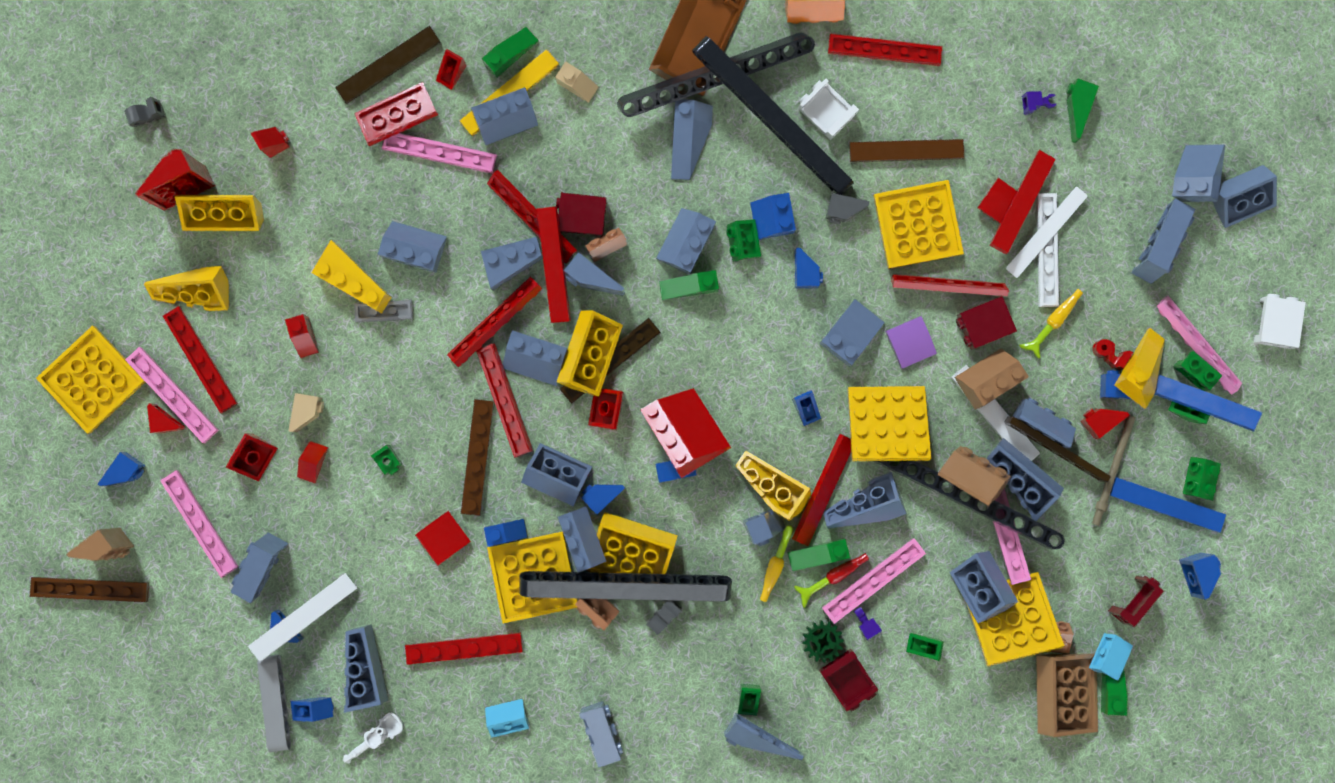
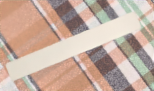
(1046, 232)

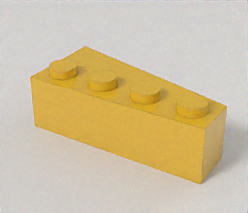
(344, 273)

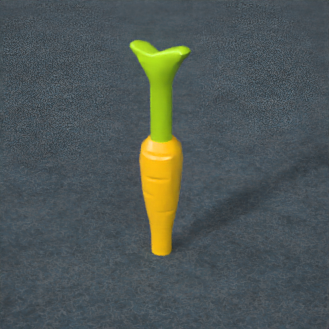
(1054, 321)
(776, 564)

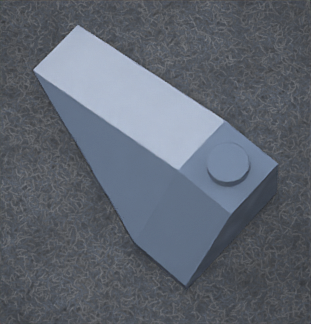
(690, 132)
(874, 504)
(749, 735)

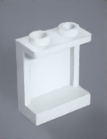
(826, 109)
(1281, 322)

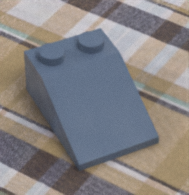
(1199, 173)
(589, 276)
(852, 333)

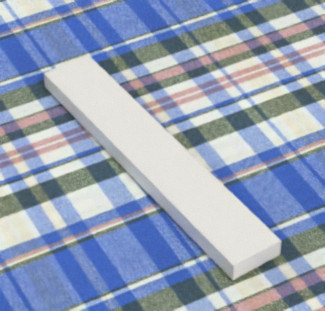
(1048, 257)
(995, 416)
(302, 617)

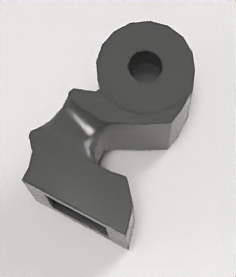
(140, 114)
(663, 617)

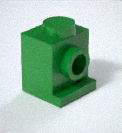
(387, 452)

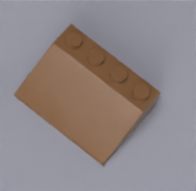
(1066, 695)

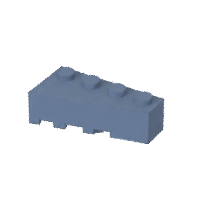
(1165, 242)
(1029, 482)
(363, 670)

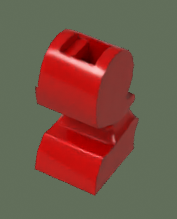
(1106, 349)

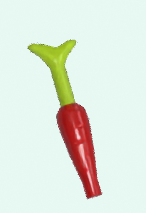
(832, 577)

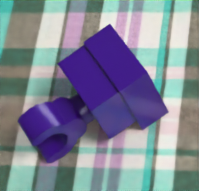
(1033, 100)
(869, 627)

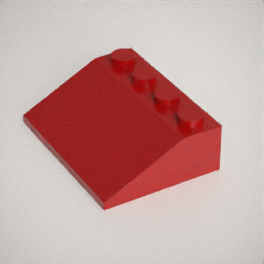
(173, 176)
(685, 430)

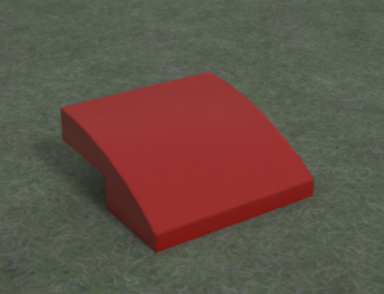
(997, 200)
(442, 538)

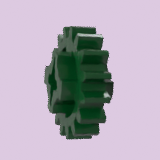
(825, 632)

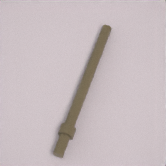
(1101, 505)

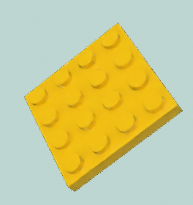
(918, 224)
(90, 379)
(889, 423)
(530, 554)
(1022, 629)

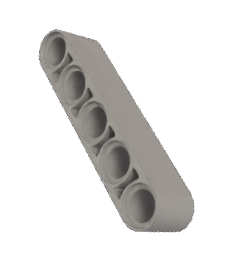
(273, 704)

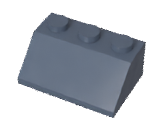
(504, 116)
(1246, 195)
(686, 240)
(412, 246)
(534, 357)
(1045, 422)
(556, 474)
(581, 539)
(983, 586)

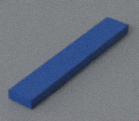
(1207, 403)
(1168, 505)

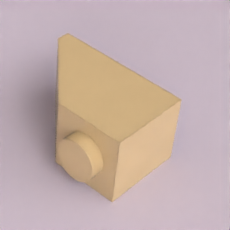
(576, 82)
(304, 411)

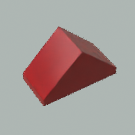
(450, 69)
(161, 421)
(311, 461)

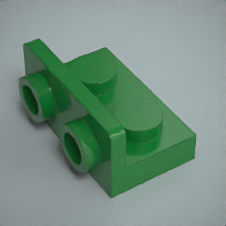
(743, 240)
(1198, 371)

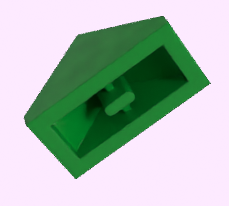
(1188, 413)
(925, 646)
(749, 699)

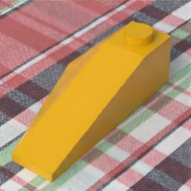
(200, 286)
(1142, 370)
(777, 489)

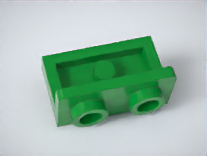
(1201, 478)

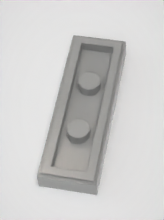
(394, 311)

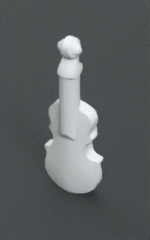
(388, 726)

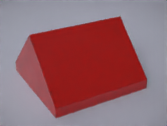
(606, 409)
(251, 456)

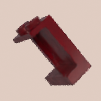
(581, 214)
(985, 323)
(1140, 603)
(849, 680)

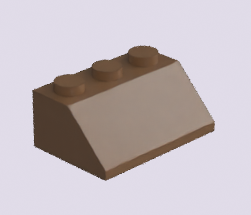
(991, 378)
(974, 475)
(103, 545)

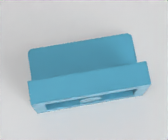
(1111, 656)
(506, 718)

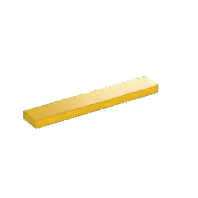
(527, 78)

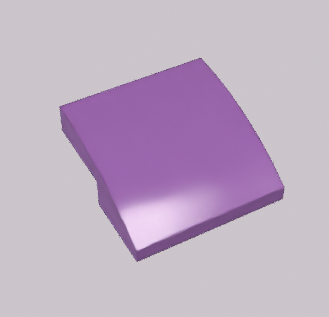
(911, 342)

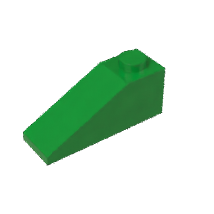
(509, 51)
(1079, 105)
(689, 285)
(819, 554)
(1114, 695)

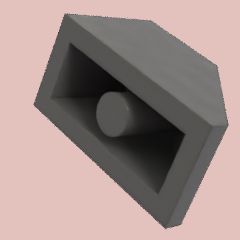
(843, 208)

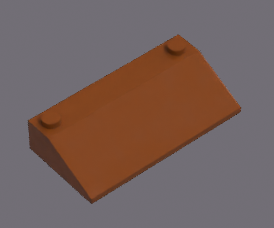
(687, 28)

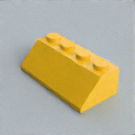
(219, 212)
(589, 352)

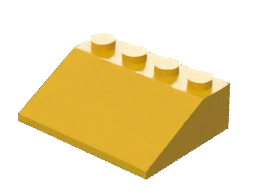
(633, 547)

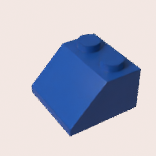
(773, 216)
(1201, 573)

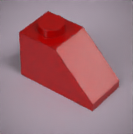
(271, 141)
(302, 335)
(1101, 421)

